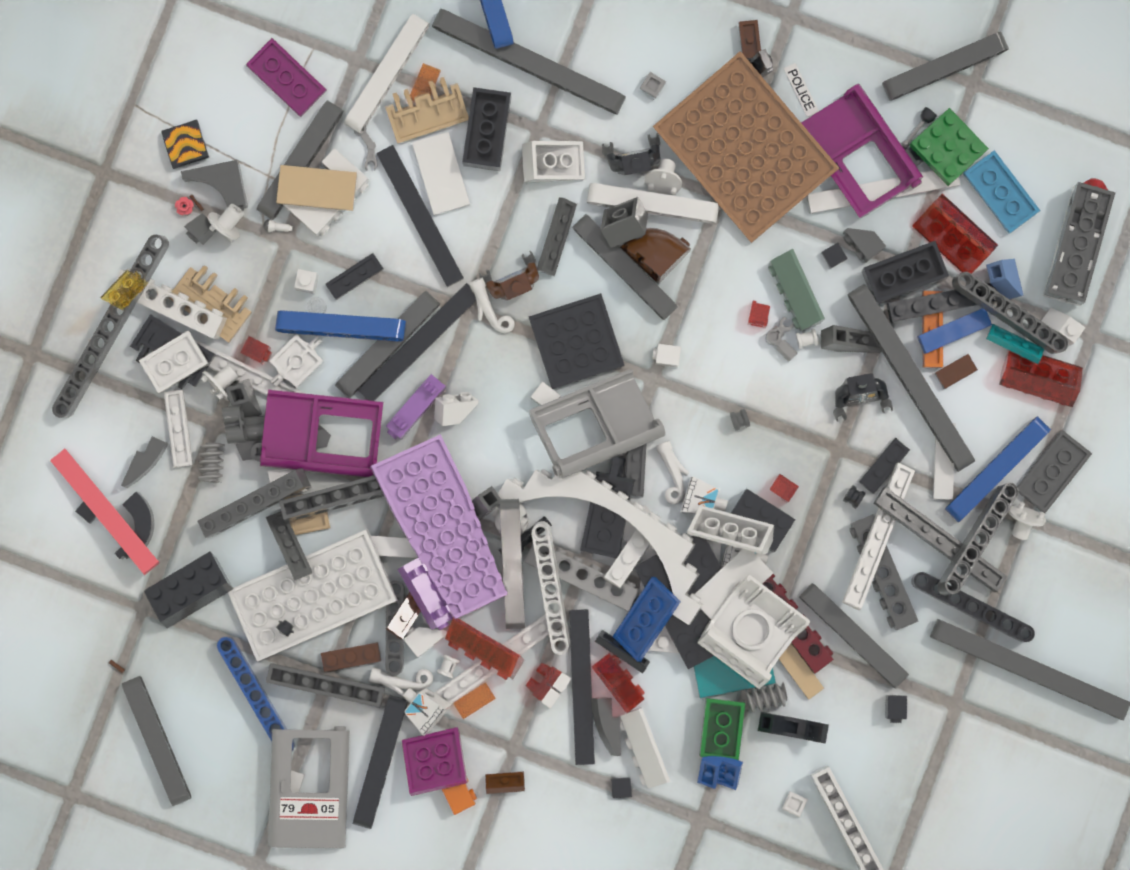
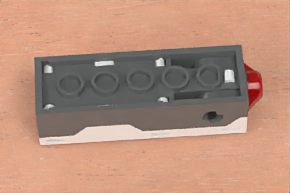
(1079, 242)

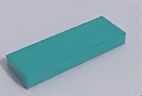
(1015, 343)

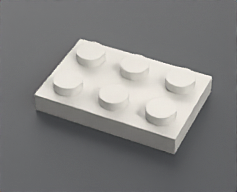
(173, 362)

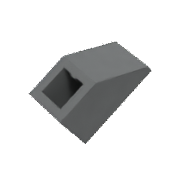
(199, 229)
(865, 242)
(243, 394)

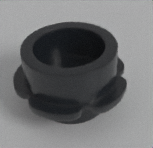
(285, 627)

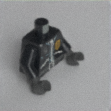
(634, 161)
(860, 390)

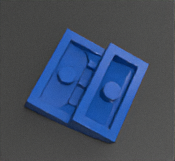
(720, 771)

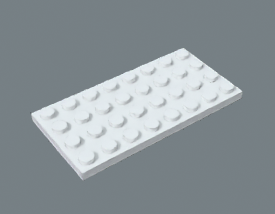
(342, 587)

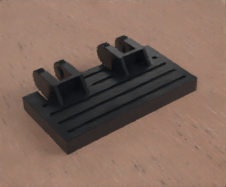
(155, 335)

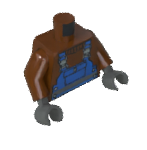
(515, 283)

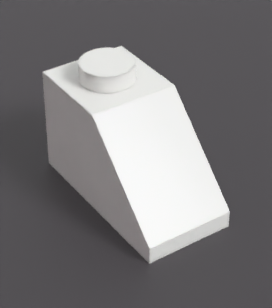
(1064, 325)
(423, 639)

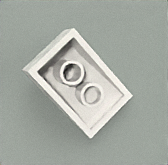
(553, 161)

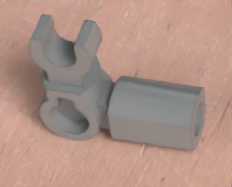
(774, 337)

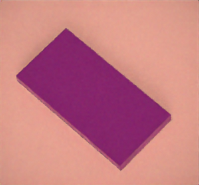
(286, 77)

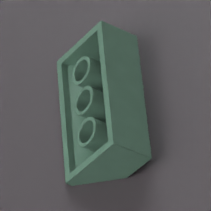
(796, 290)

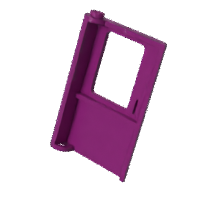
(849, 126)

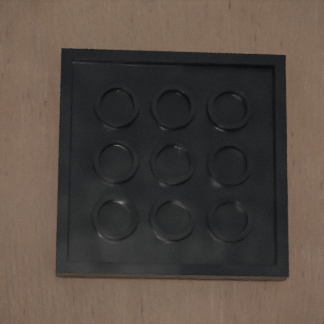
(576, 341)

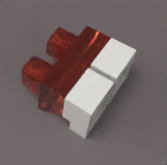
(551, 676)

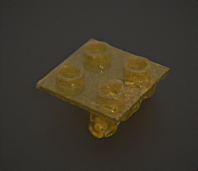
(124, 289)

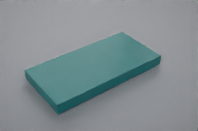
(717, 678)

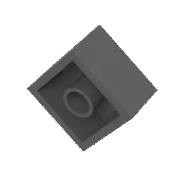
(624, 222)

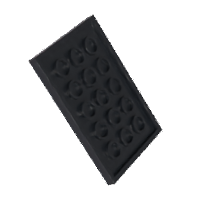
(684, 635)

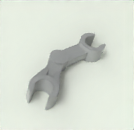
(371, 148)

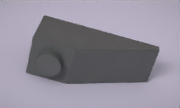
(848, 340)

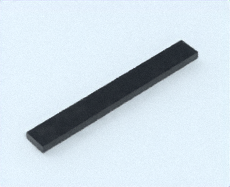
(420, 215)
(418, 344)
(581, 687)

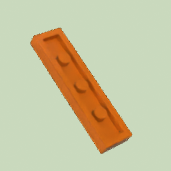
(929, 322)

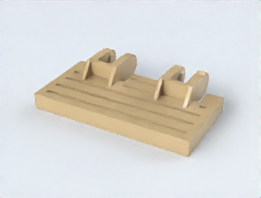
(427, 114)
(213, 299)

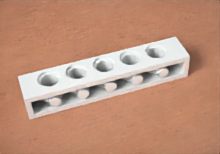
(215, 319)
(845, 819)

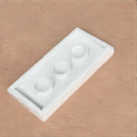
(441, 173)
(725, 580)

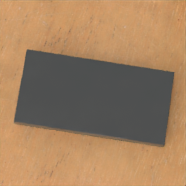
(1053, 471)

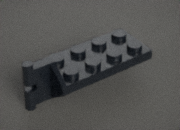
(604, 527)

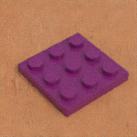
(434, 761)

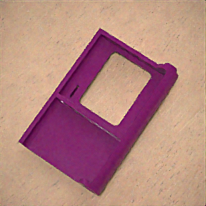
(293, 429)

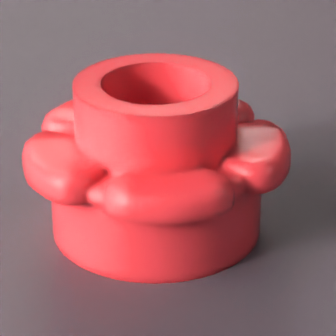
(179, 206)

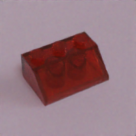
(618, 682)

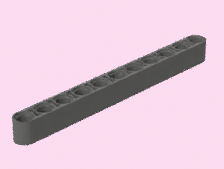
(530, 62)
(102, 332)
(911, 377)
(1030, 669)

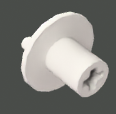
(664, 179)
(226, 222)
(220, 381)
(1025, 520)

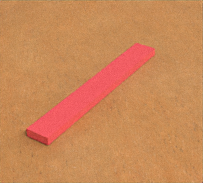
(105, 511)

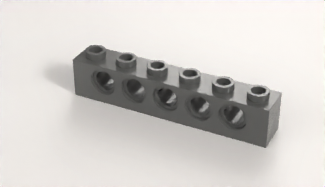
(330, 499)
(254, 503)
(900, 596)
(325, 685)

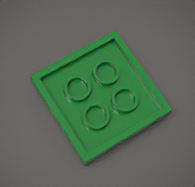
(948, 146)

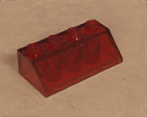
(955, 235)
(1048, 379)
(483, 648)

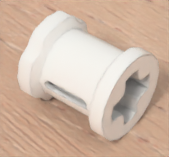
(806, 339)
(448, 666)

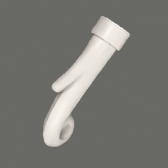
(484, 305)
(674, 468)
(397, 683)

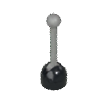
(927, 116)

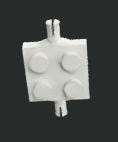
(296, 361)

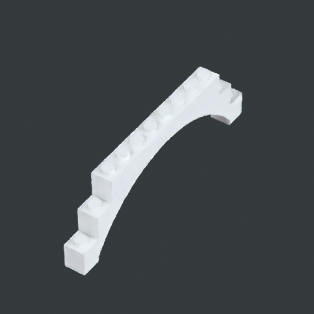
(668, 543)

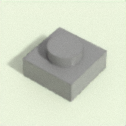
(652, 85)

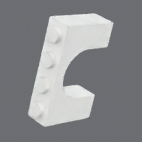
(320, 218)

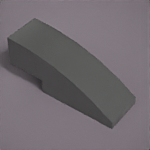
(144, 462)
(607, 724)

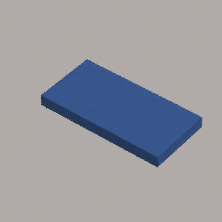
(646, 619)

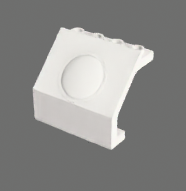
(752, 630)

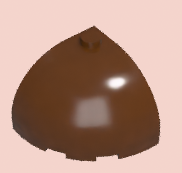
(657, 252)

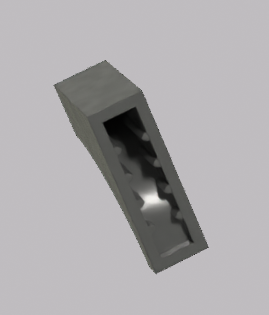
(225, 178)

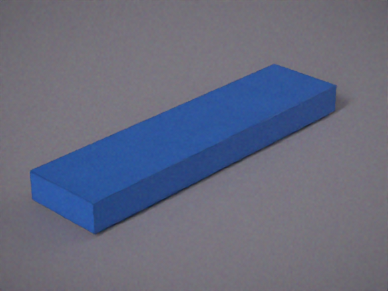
(954, 330)

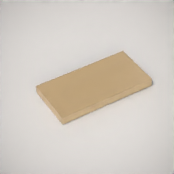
(316, 188)

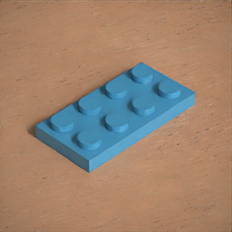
(1001, 192)

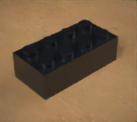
(486, 129)
(905, 272)
(188, 589)

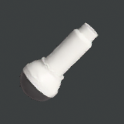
(270, 226)

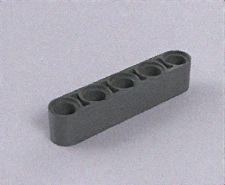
(389, 655)

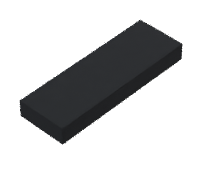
(354, 276)
(884, 465)
(609, 643)

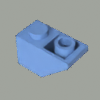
(1005, 278)

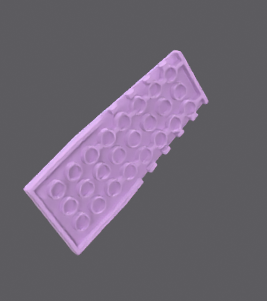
(441, 524)

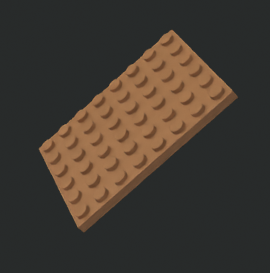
(745, 147)

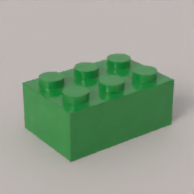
(722, 728)

